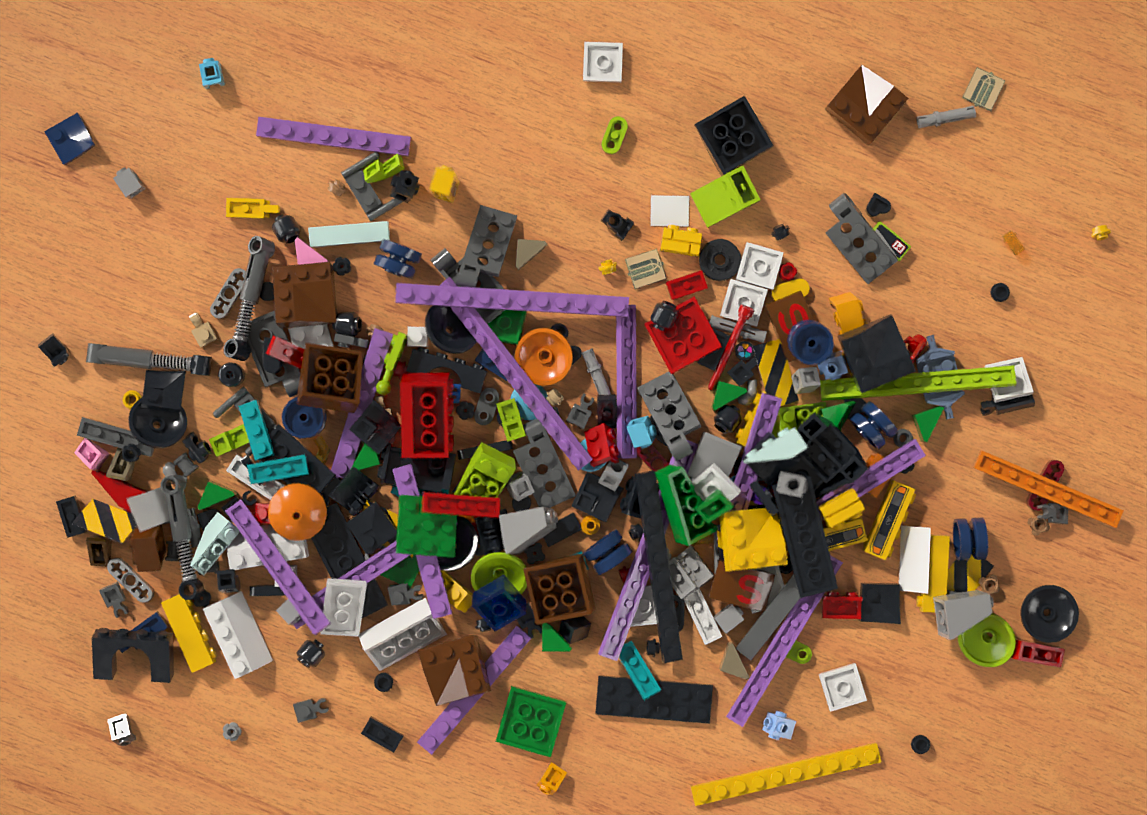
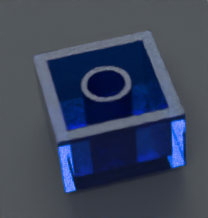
(499, 603)

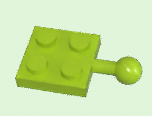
(398, 342)

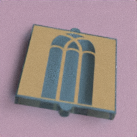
(983, 89)
(645, 268)

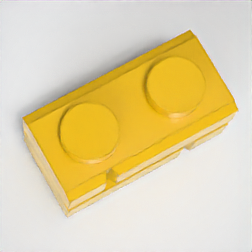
(681, 241)
(841, 509)

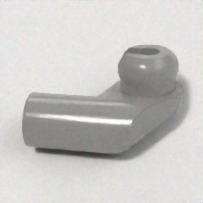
(749, 396)
(169, 470)

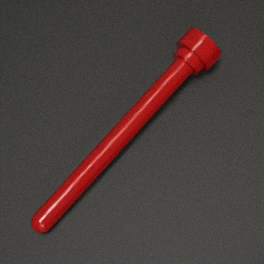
(744, 314)

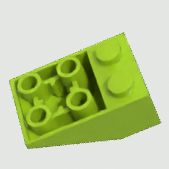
(725, 196)
(794, 416)
(486, 473)

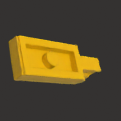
(250, 208)

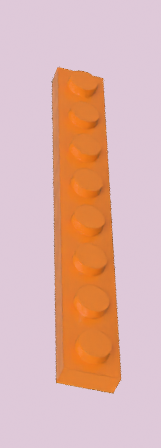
(1048, 489)

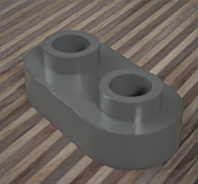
(486, 406)

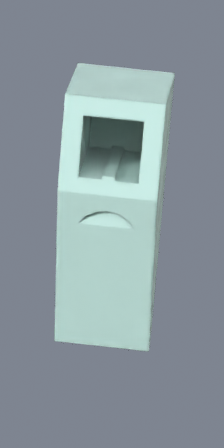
(783, 448)
(214, 541)

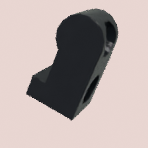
(270, 363)
(228, 581)

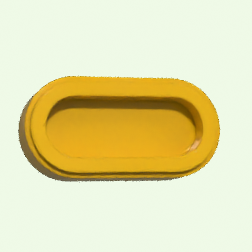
(789, 288)

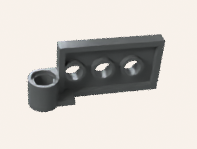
(847, 212)
(475, 250)
(450, 268)
(292, 374)
(684, 413)
(539, 438)

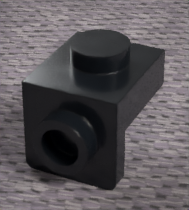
(54, 350)

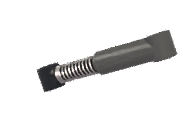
(260, 252)
(146, 359)
(181, 534)

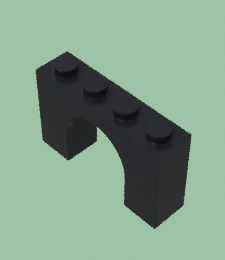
(156, 645)

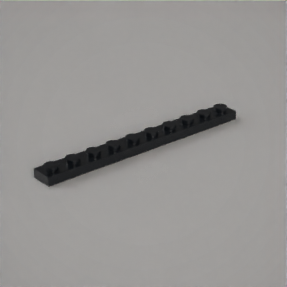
(658, 566)

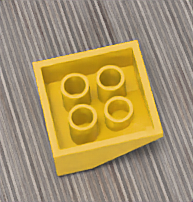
(752, 539)

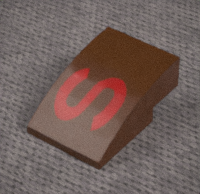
(785, 314)
(742, 587)

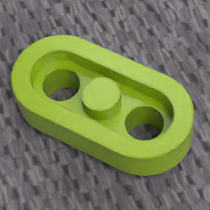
(614, 135)
(796, 648)

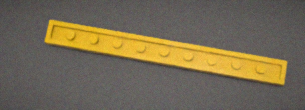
(785, 774)

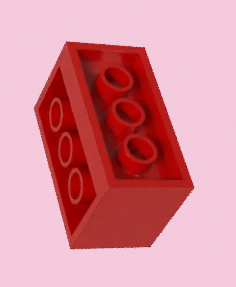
(425, 419)

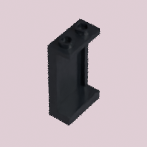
(425, 480)

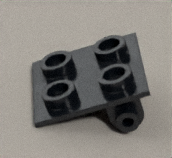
(354, 491)
(490, 533)

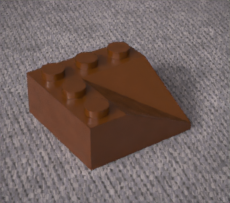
(866, 104)
(304, 295)
(330, 378)
(559, 589)
(455, 669)

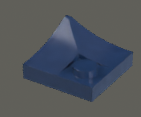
(70, 138)

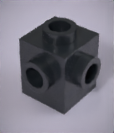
(404, 186)

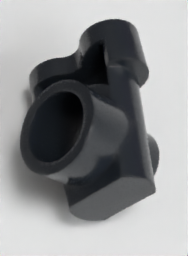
(620, 226)
(197, 450)

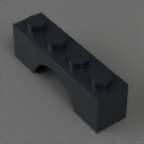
(471, 377)

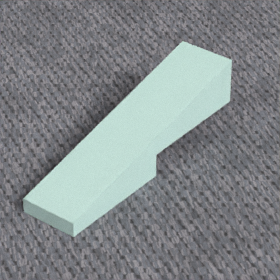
(348, 234)

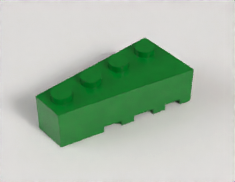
(680, 506)

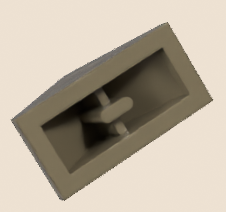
(528, 250)
(120, 468)
(732, 663)

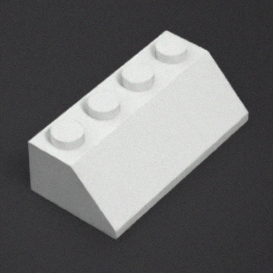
(243, 556)
(238, 635)
(401, 635)

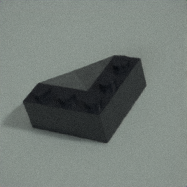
(733, 136)
(876, 353)

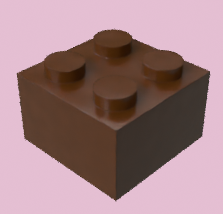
(148, 548)

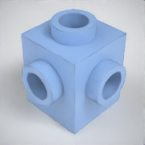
(837, 370)
(778, 725)

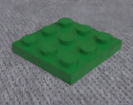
(424, 532)
(531, 721)

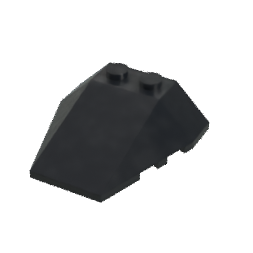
(829, 456)

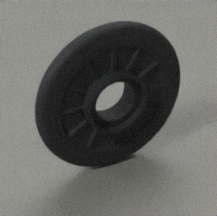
(724, 248)

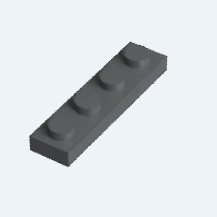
(110, 435)

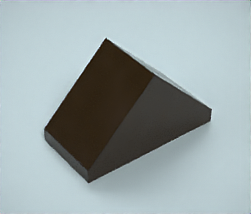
(99, 550)

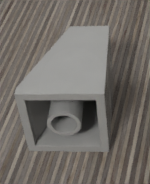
(713, 450)
(526, 527)
(961, 611)

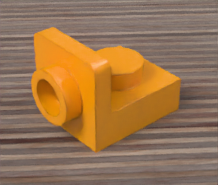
(551, 779)

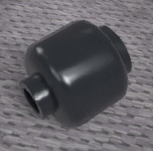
(286, 229)
(664, 315)
(348, 324)
(237, 371)
(727, 419)
(310, 653)

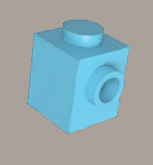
(641, 432)

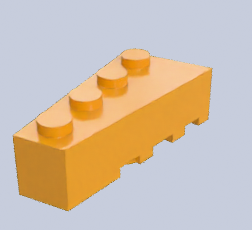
(848, 313)

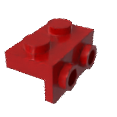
(601, 445)
(841, 606)

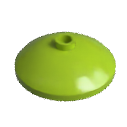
(487, 570)
(988, 650)

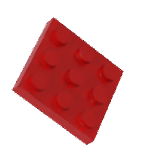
(687, 340)

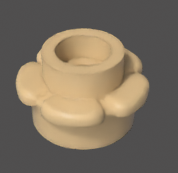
(554, 397)

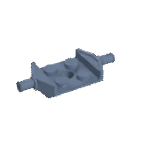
(939, 360)

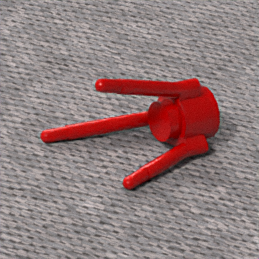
(915, 345)

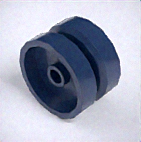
(397, 259)
(810, 353)
(294, 422)
(871, 427)
(970, 539)
(609, 554)

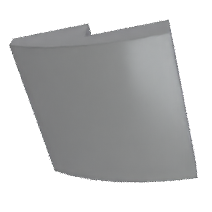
(688, 572)

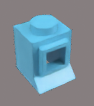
(218, 78)

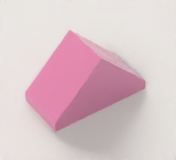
(306, 254)
(91, 454)

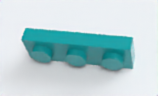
(256, 430)
(277, 469)
(638, 671)

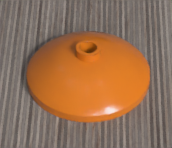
(540, 369)
(299, 499)

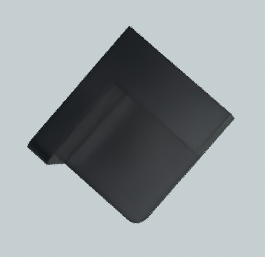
(574, 629)

